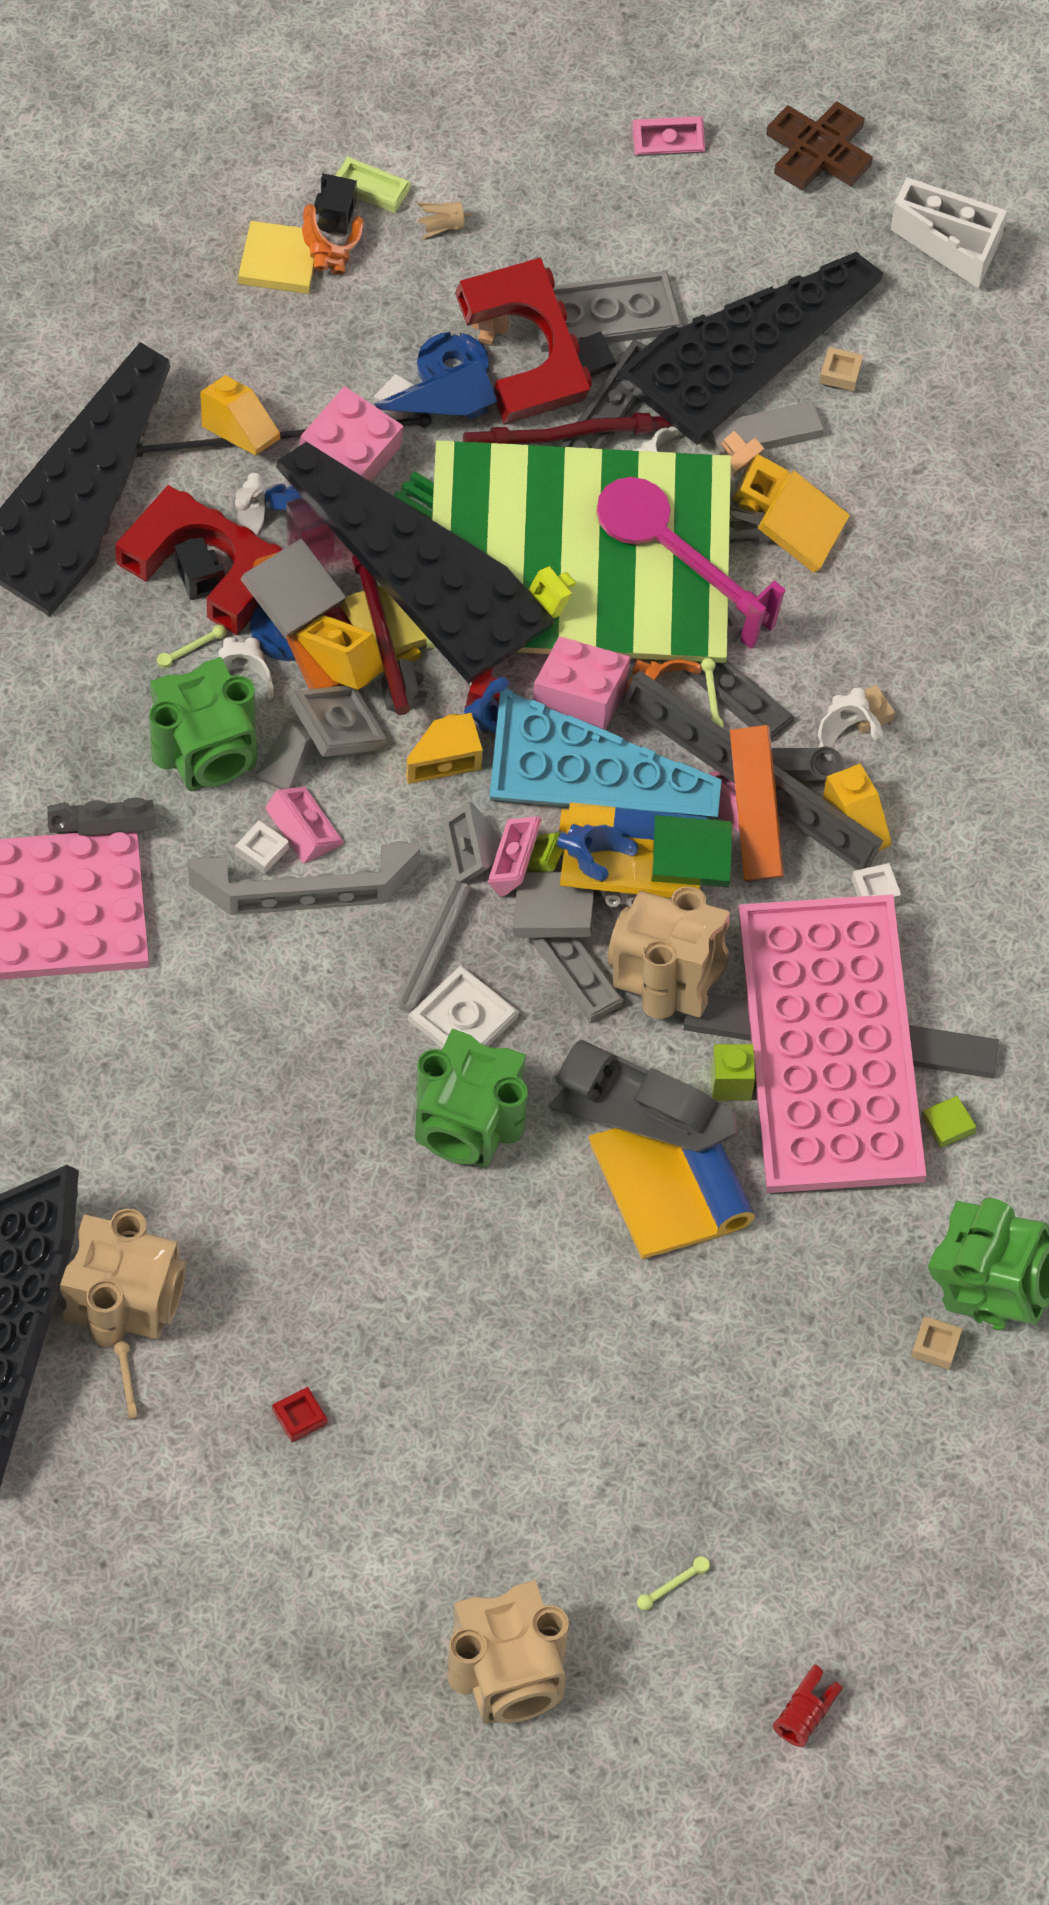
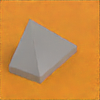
(287, 756)
(470, 842)

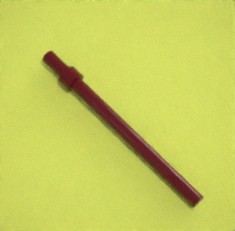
(383, 638)

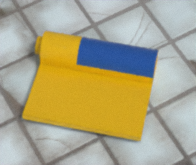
(626, 872)
(670, 1192)

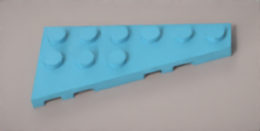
(565, 760)

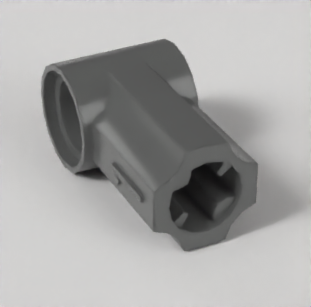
(802, 762)

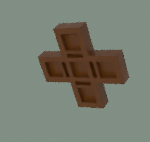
(819, 145)

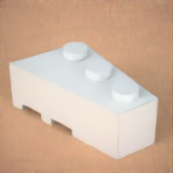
(949, 228)

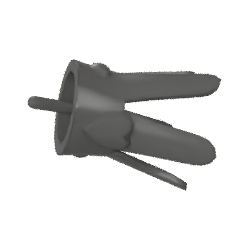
(747, 528)

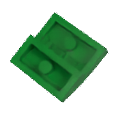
(691, 851)

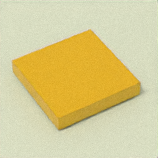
(803, 521)

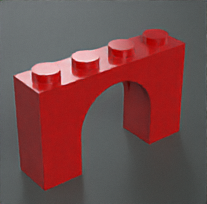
(529, 293)
(179, 517)

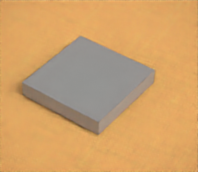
(293, 588)
(338, 720)
(551, 909)

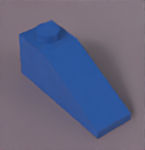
(457, 391)

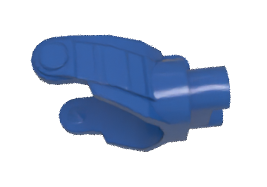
(486, 708)
(589, 839)

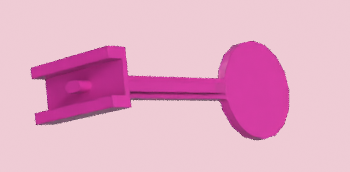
(639, 512)

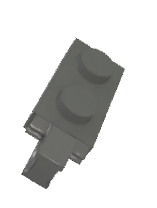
(102, 817)

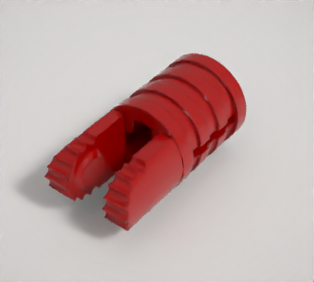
(805, 1709)

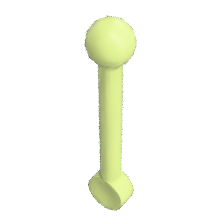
(165, 660)
(708, 666)
(700, 1566)

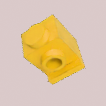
(765, 479)

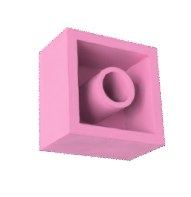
(355, 434)
(582, 681)

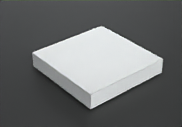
(464, 1005)

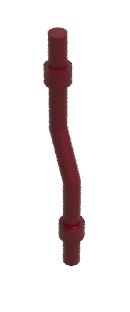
(639, 423)

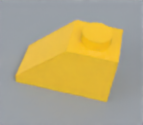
(237, 415)
(342, 651)
(445, 750)
(857, 798)

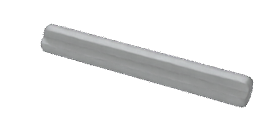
(434, 946)

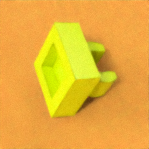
(552, 590)

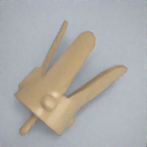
(449, 216)

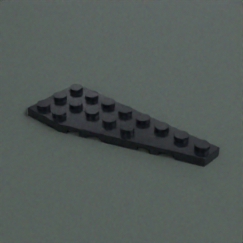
(721, 360)
(66, 501)
(444, 584)
(34, 1253)

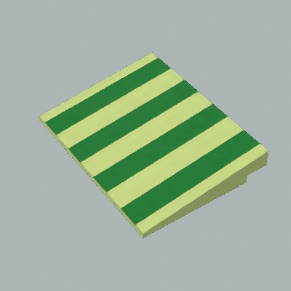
(539, 511)

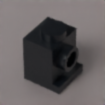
(335, 203)
(198, 567)

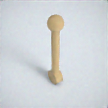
(122, 1349)

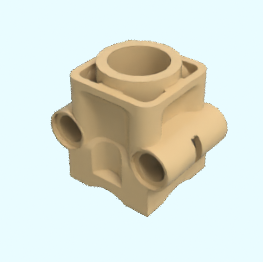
(669, 951)
(122, 1279)
(509, 1654)

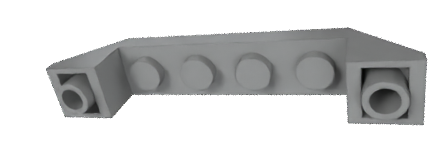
(287, 893)

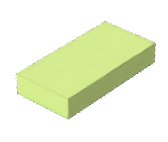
(375, 184)

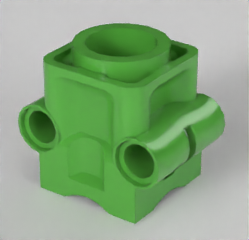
(204, 725)
(469, 1099)
(993, 1264)

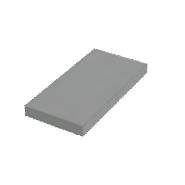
(618, 307)

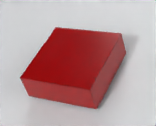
(299, 1414)

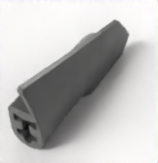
(639, 1100)

